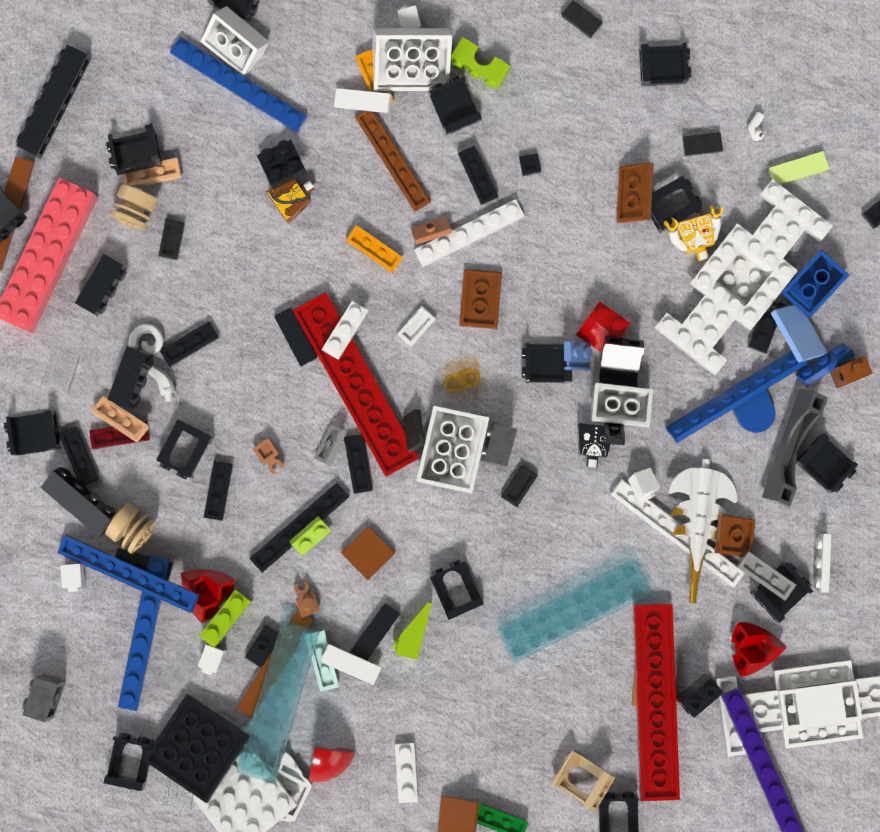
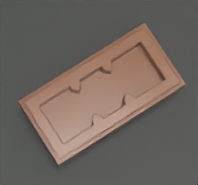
(431, 230)

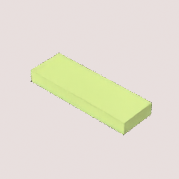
(799, 168)

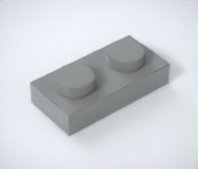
(330, 445)

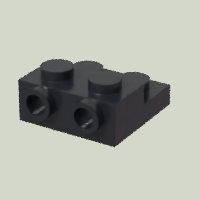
(281, 163)

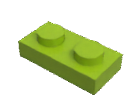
(310, 536)

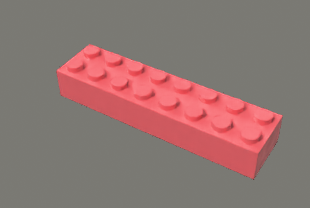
(46, 255)

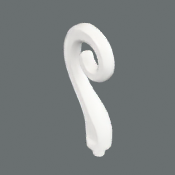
(163, 380)

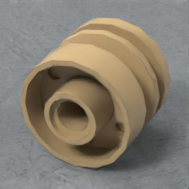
(133, 208)
(134, 530)

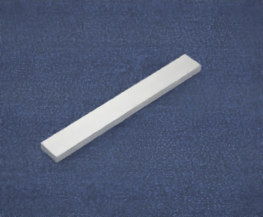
(667, 524)

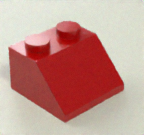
(602, 323)

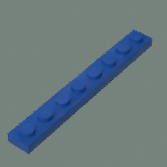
(238, 85)
(734, 397)
(128, 573)
(142, 640)

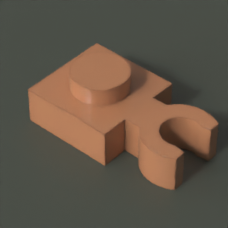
(266, 453)
(306, 602)

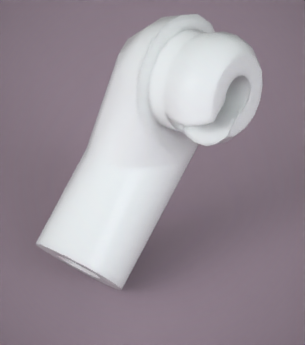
(754, 128)

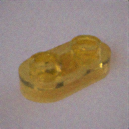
(461, 380)

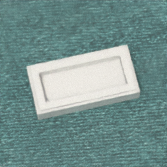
(416, 326)

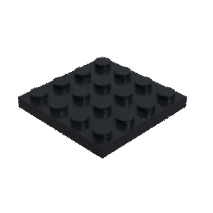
(197, 748)

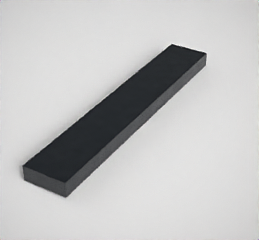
(280, 543)

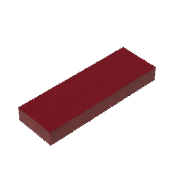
(112, 437)

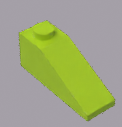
(412, 636)

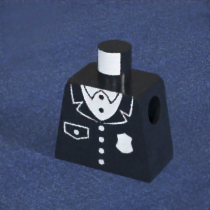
(592, 443)

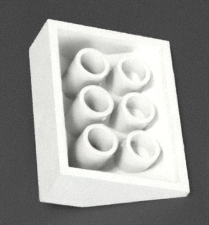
(410, 58)
(453, 449)

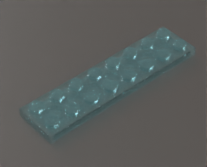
(573, 611)
(278, 702)

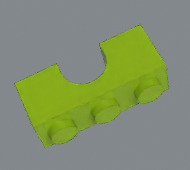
(492, 74)
(225, 618)

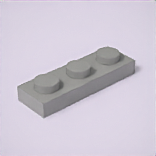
(766, 575)

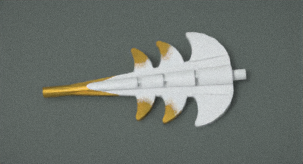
(703, 489)

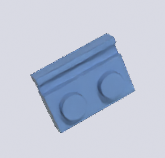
(577, 356)

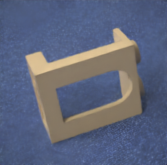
(561, 780)

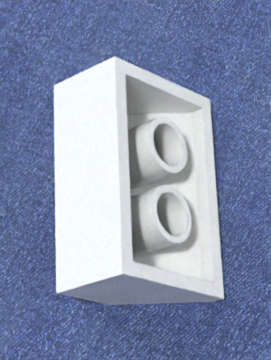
(234, 41)
(621, 405)

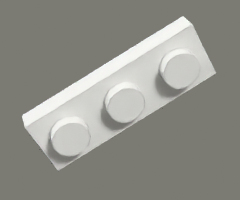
(345, 330)
(822, 562)
(406, 772)

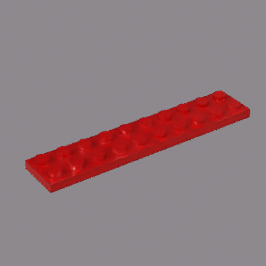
(357, 388)
(656, 702)

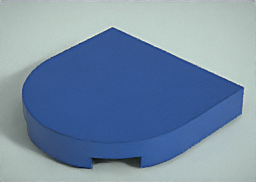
(756, 413)

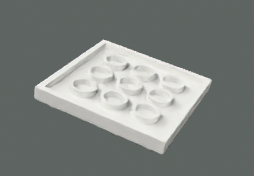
(246, 803)

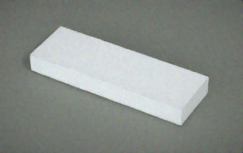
(362, 100)
(350, 664)

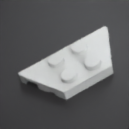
(295, 783)

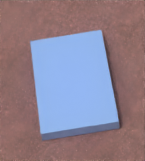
(798, 333)

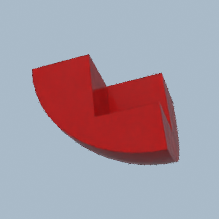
(213, 589)
(754, 648)
(329, 763)

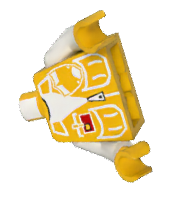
(696, 233)

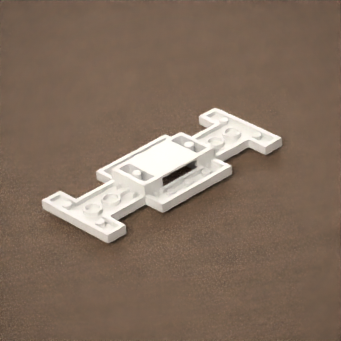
(736, 274)
(808, 713)

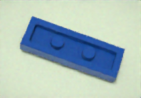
(824, 364)

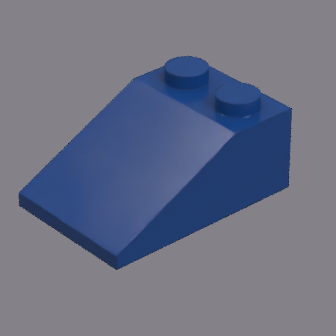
(815, 283)

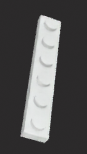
(469, 233)

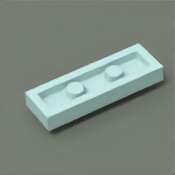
(325, 674)

